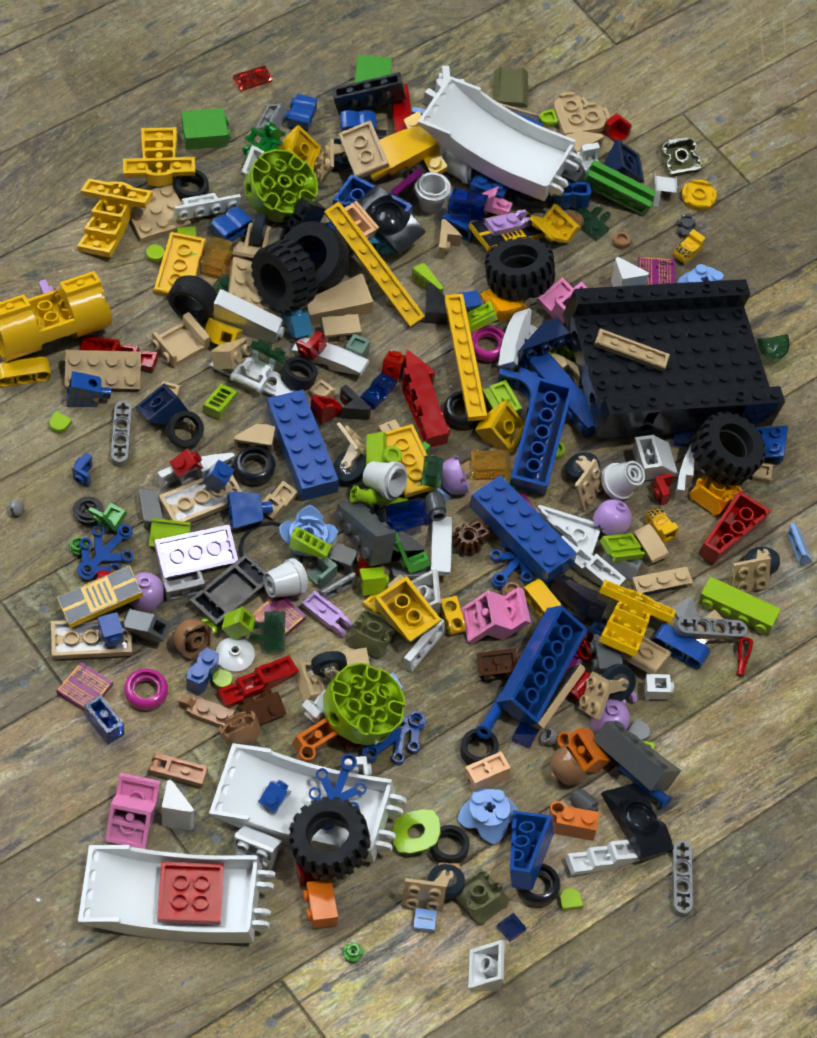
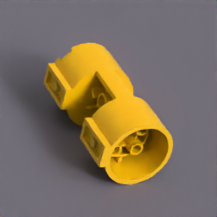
(73, 309)

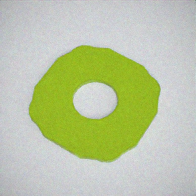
(430, 838)

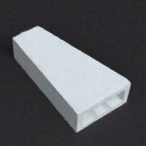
(248, 317)

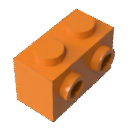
(321, 904)

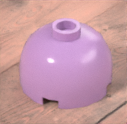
(454, 477)
(613, 517)
(152, 592)
(613, 711)

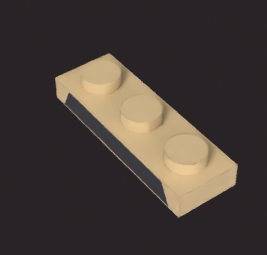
(662, 581)

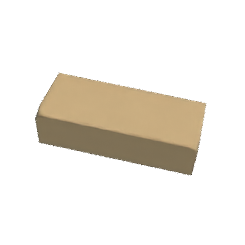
(308, 683)

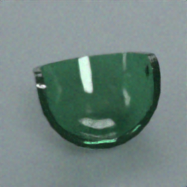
(774, 347)

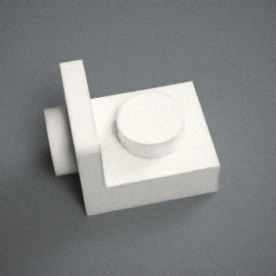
(361, 766)

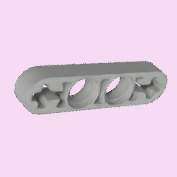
(121, 433)
(710, 625)
(682, 878)

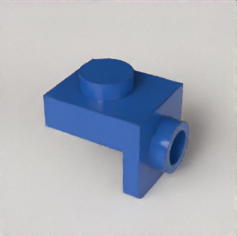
(81, 468)
(275, 795)

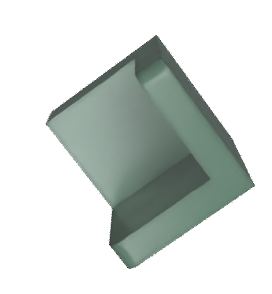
(358, 345)
(323, 572)

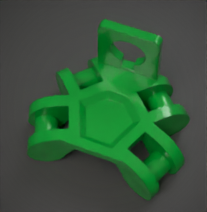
(269, 141)

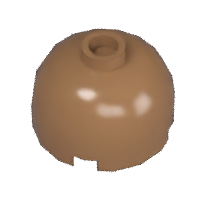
(192, 637)
(241, 729)
(566, 768)

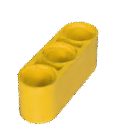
(24, 371)
(539, 597)

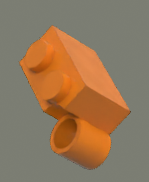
(314, 739)
(586, 751)
(574, 821)

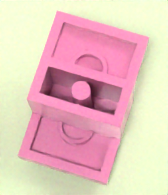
(557, 298)
(495, 615)
(132, 811)

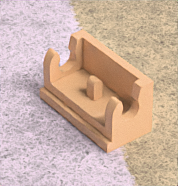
(362, 220)
(487, 771)

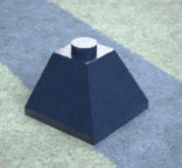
(625, 161)
(161, 405)

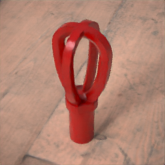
(586, 644)
(743, 661)

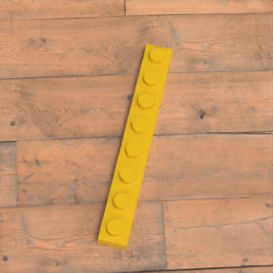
(374, 265)
(465, 357)

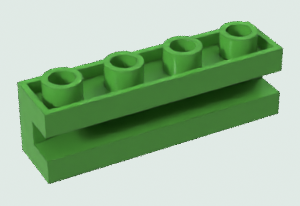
(619, 187)

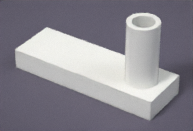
(423, 646)

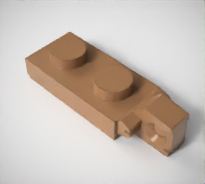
(205, 710)

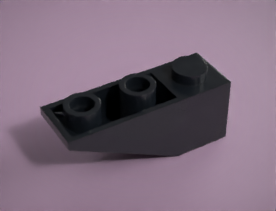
(305, 211)

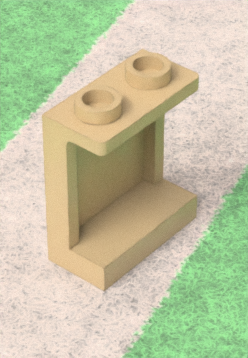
(181, 341)

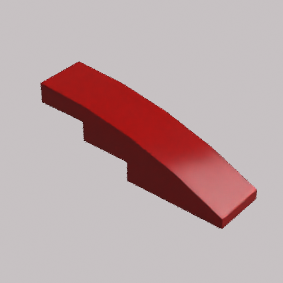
(400, 111)
(148, 359)
(260, 680)

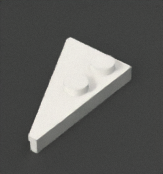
(572, 527)

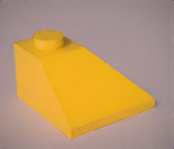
(302, 145)
(502, 427)

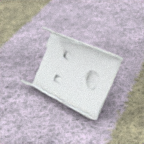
(663, 184)

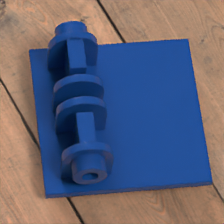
(774, 442)

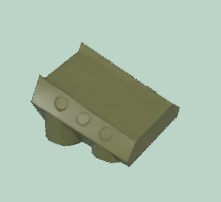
(511, 87)
(680, 156)
(370, 632)
(482, 896)

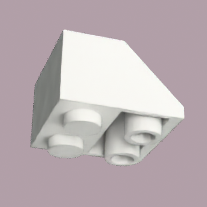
(653, 456)
(252, 842)

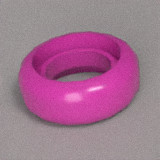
(487, 331)
(146, 704)

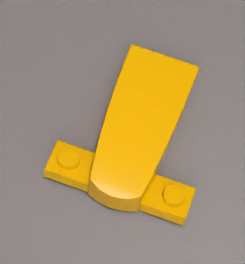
(410, 148)
(159, 158)
(110, 214)
(630, 617)

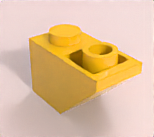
(222, 332)

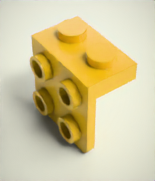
(556, 225)

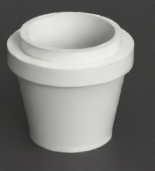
(459, 168)
(432, 192)
(386, 478)
(622, 479)
(286, 580)

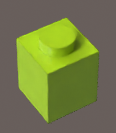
(373, 580)
(238, 623)

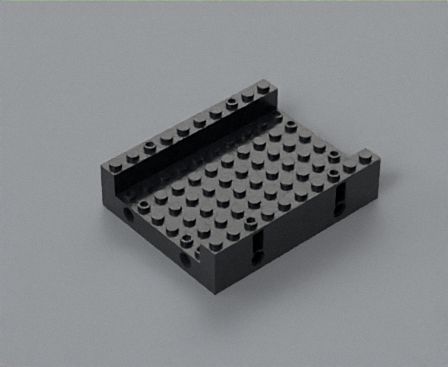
(709, 364)

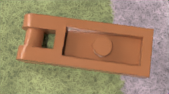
(178, 770)

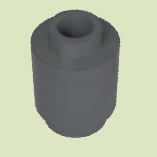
(435, 505)
(583, 800)

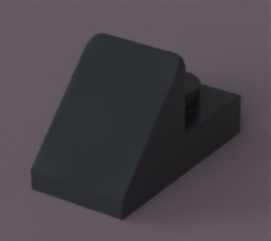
(354, 406)

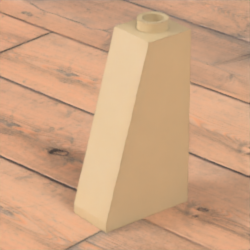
(343, 299)

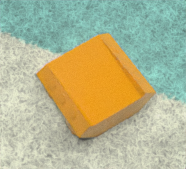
(503, 307)
(713, 495)

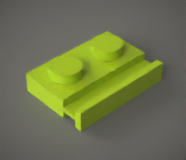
(481, 316)
(501, 392)
(167, 528)
(622, 547)

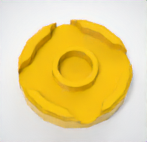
(699, 195)

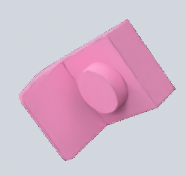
(497, 205)

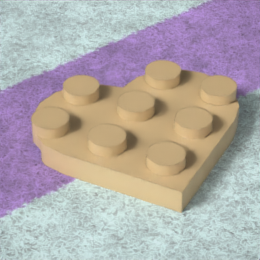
(578, 114)

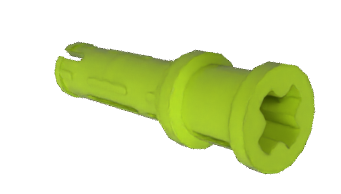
(370, 497)

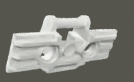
(256, 374)

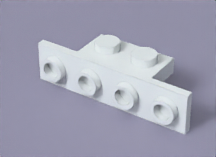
(204, 205)

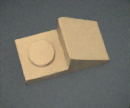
(448, 237)

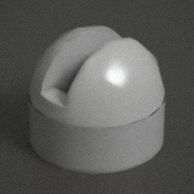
(15, 508)
(549, 736)

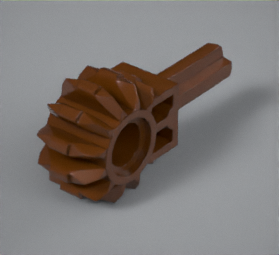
(476, 532)

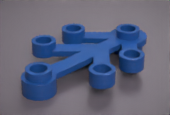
(103, 554)
(498, 585)
(398, 737)
(336, 792)

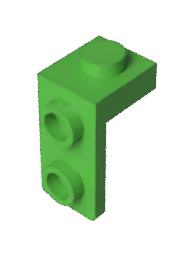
(111, 518)
(415, 563)

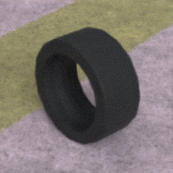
(199, 177)
(302, 365)
(198, 432)
(472, 735)
(460, 834)

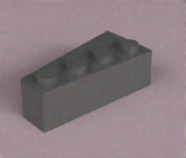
(366, 532)
(636, 756)

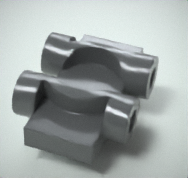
(686, 224)

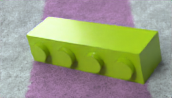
(739, 606)

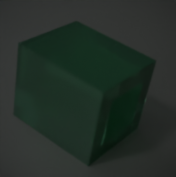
(432, 471)

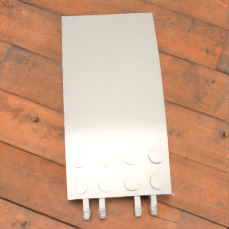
(499, 140)
(252, 769)
(124, 895)

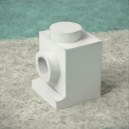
(658, 686)

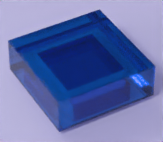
(525, 735)
(511, 927)

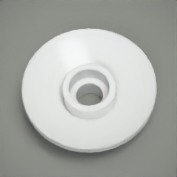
(235, 661)

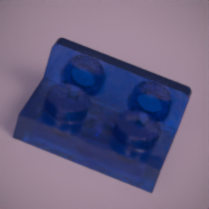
(406, 514)

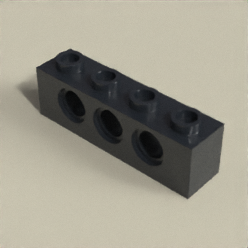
(369, 93)

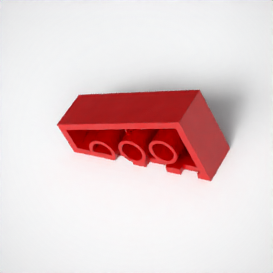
(424, 405)
(736, 524)

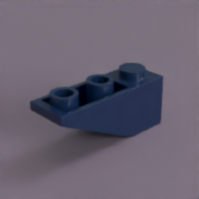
(547, 337)

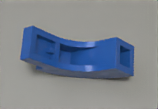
(522, 381)

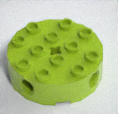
(278, 183)
(364, 704)

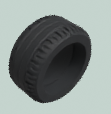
(198, 289)

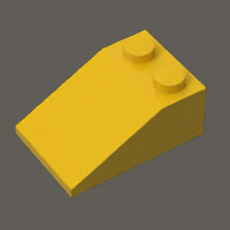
(406, 609)

